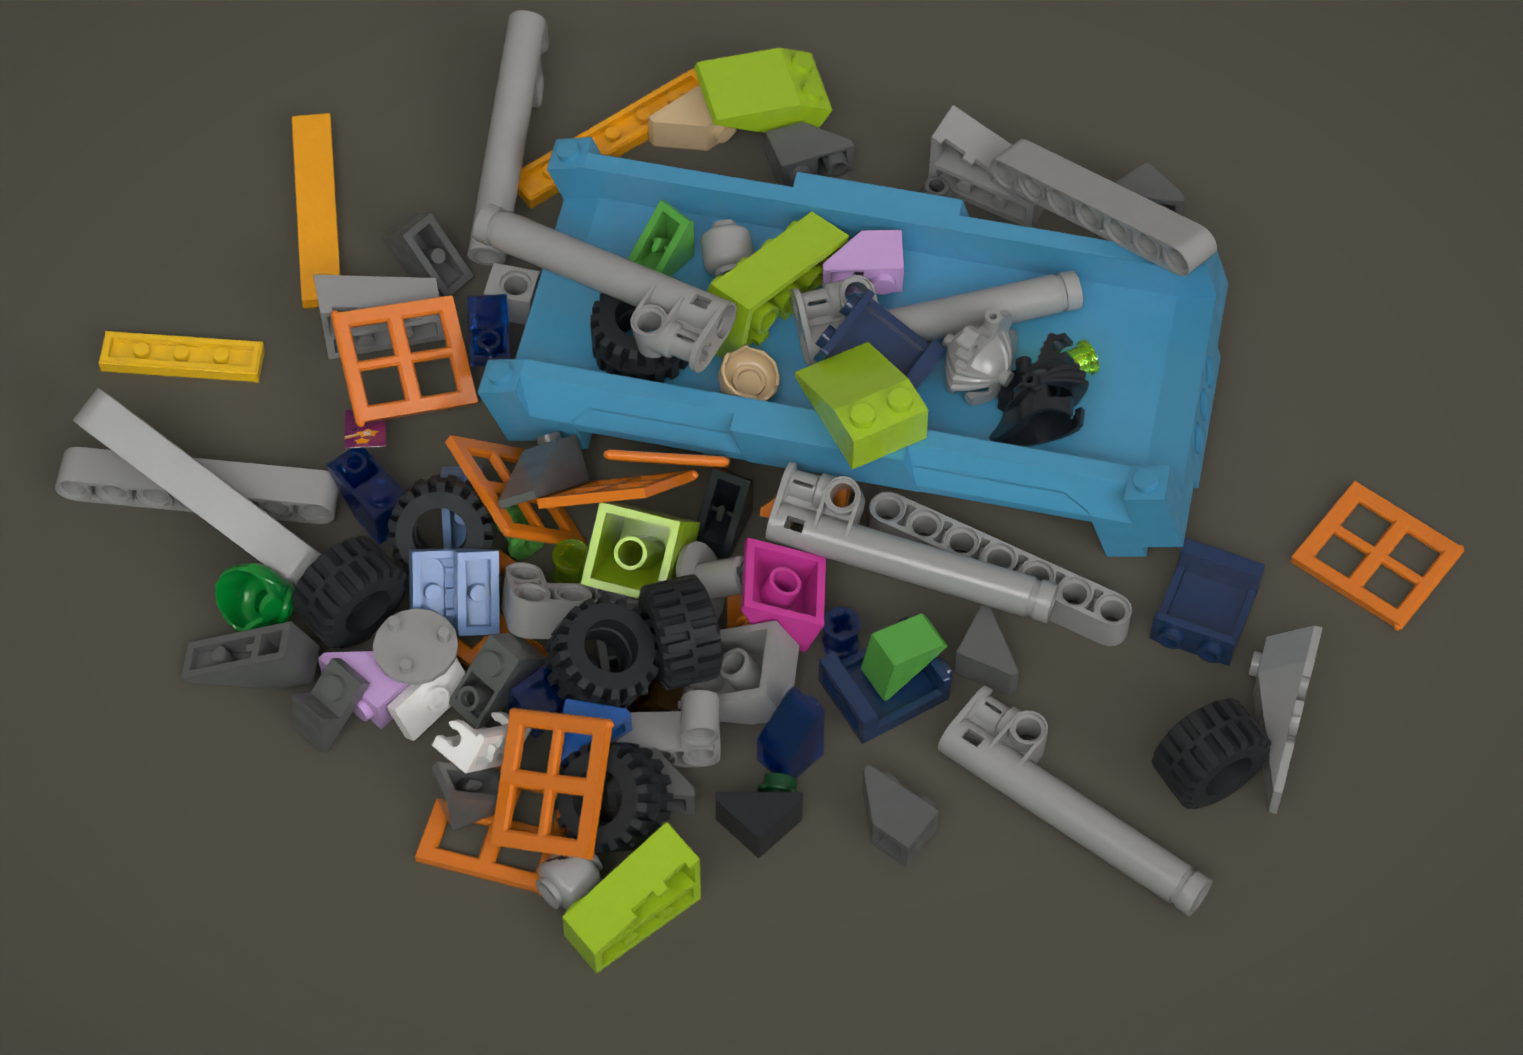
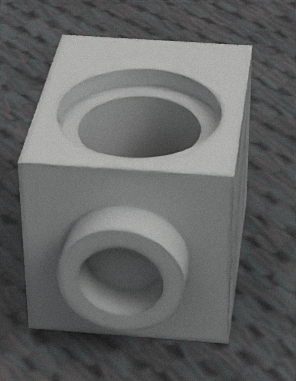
(518, 284)

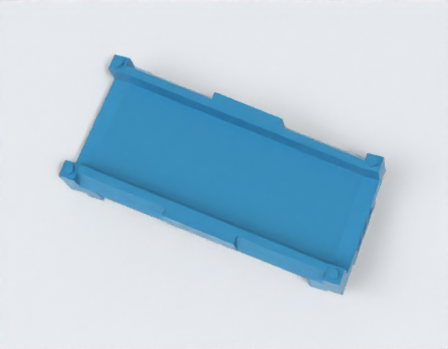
(1144, 409)

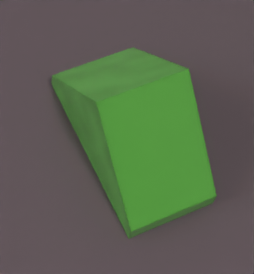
(665, 241)
(900, 653)

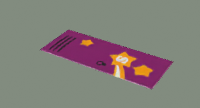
(370, 435)

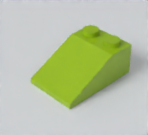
(763, 90)
(865, 404)

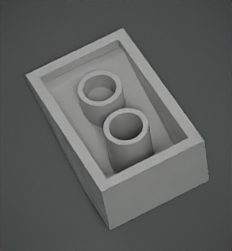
(754, 673)

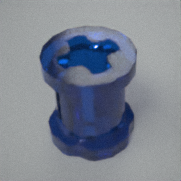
(841, 632)

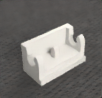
(478, 747)

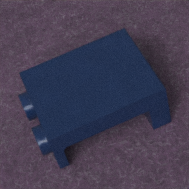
(872, 323)
(1207, 602)
(863, 706)

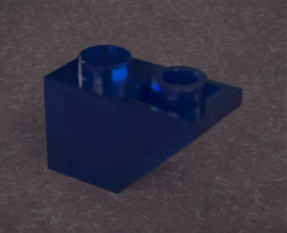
(488, 328)
(366, 490)
(792, 735)

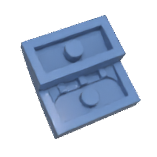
(458, 586)

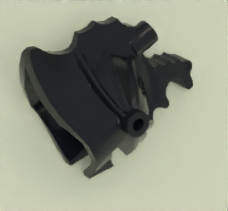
(1042, 397)

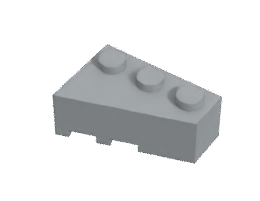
(963, 156)
(361, 292)

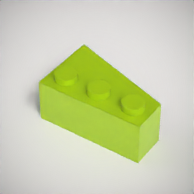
(634, 899)

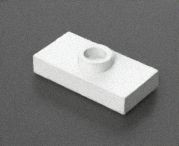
(424, 703)

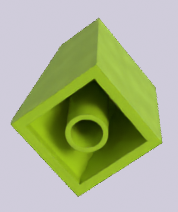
(634, 548)

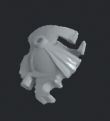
(981, 357)

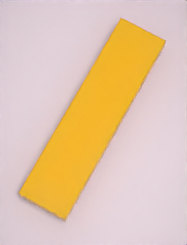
(181, 356)

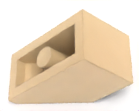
(687, 124)

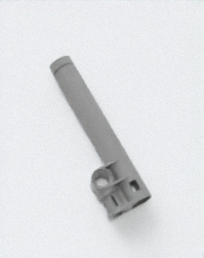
(517, 91)
(941, 316)
(684, 317)
(838, 536)
(989, 746)

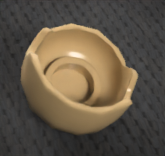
(749, 374)

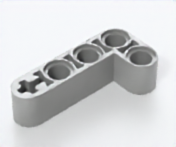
(537, 607)
(681, 736)

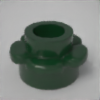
(778, 783)

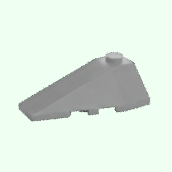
(1279, 699)

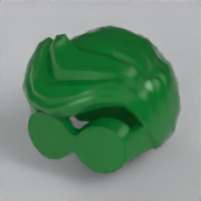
(253, 596)

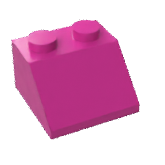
(784, 588)

